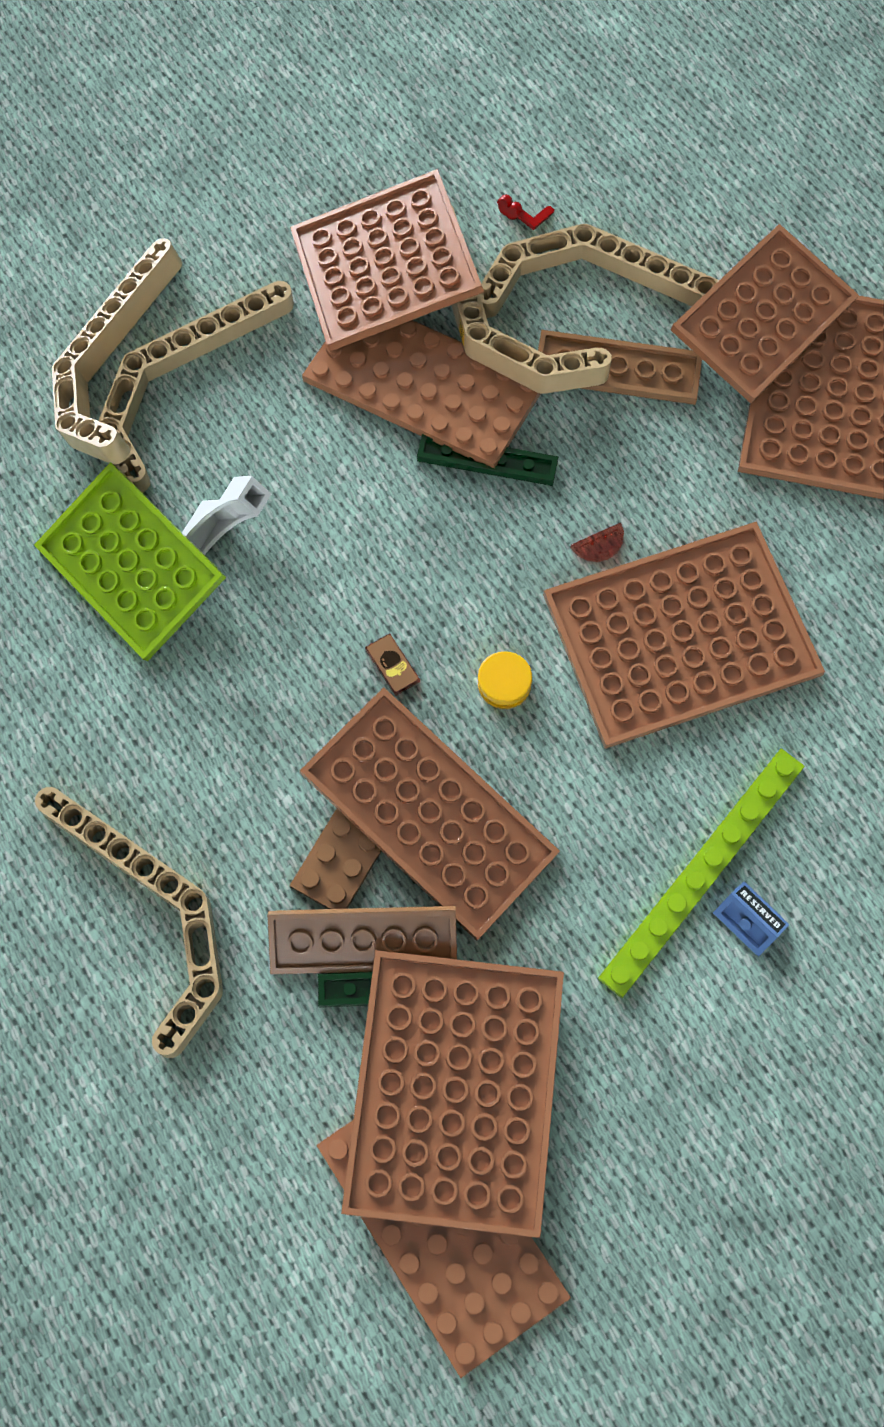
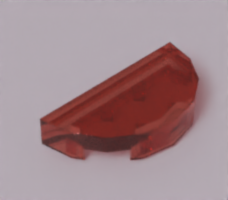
(600, 545)

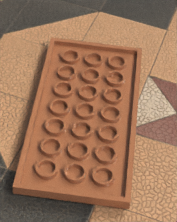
(427, 388)
(429, 812)
(466, 1283)

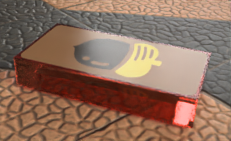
(392, 664)

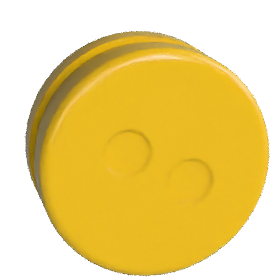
(504, 680)

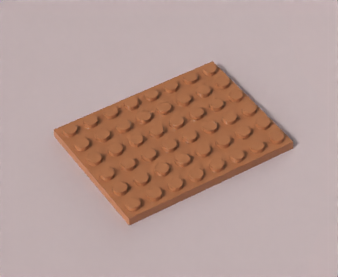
(826, 410)
(682, 634)
(455, 1094)

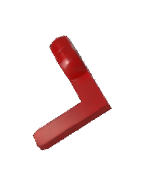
(514, 210)

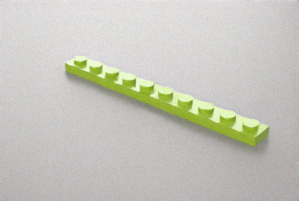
(700, 873)

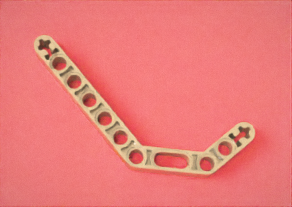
(598, 248)
(94, 346)
(175, 355)
(523, 363)
(155, 882)

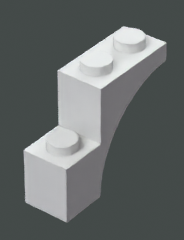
(213, 518)

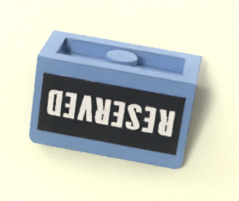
(751, 918)

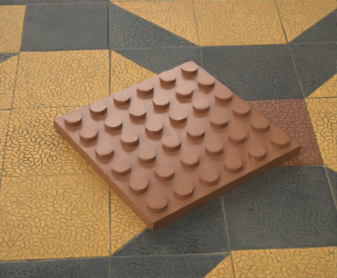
(385, 260)

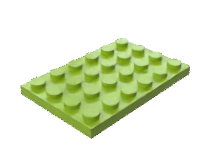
(129, 561)

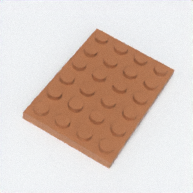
(764, 313)

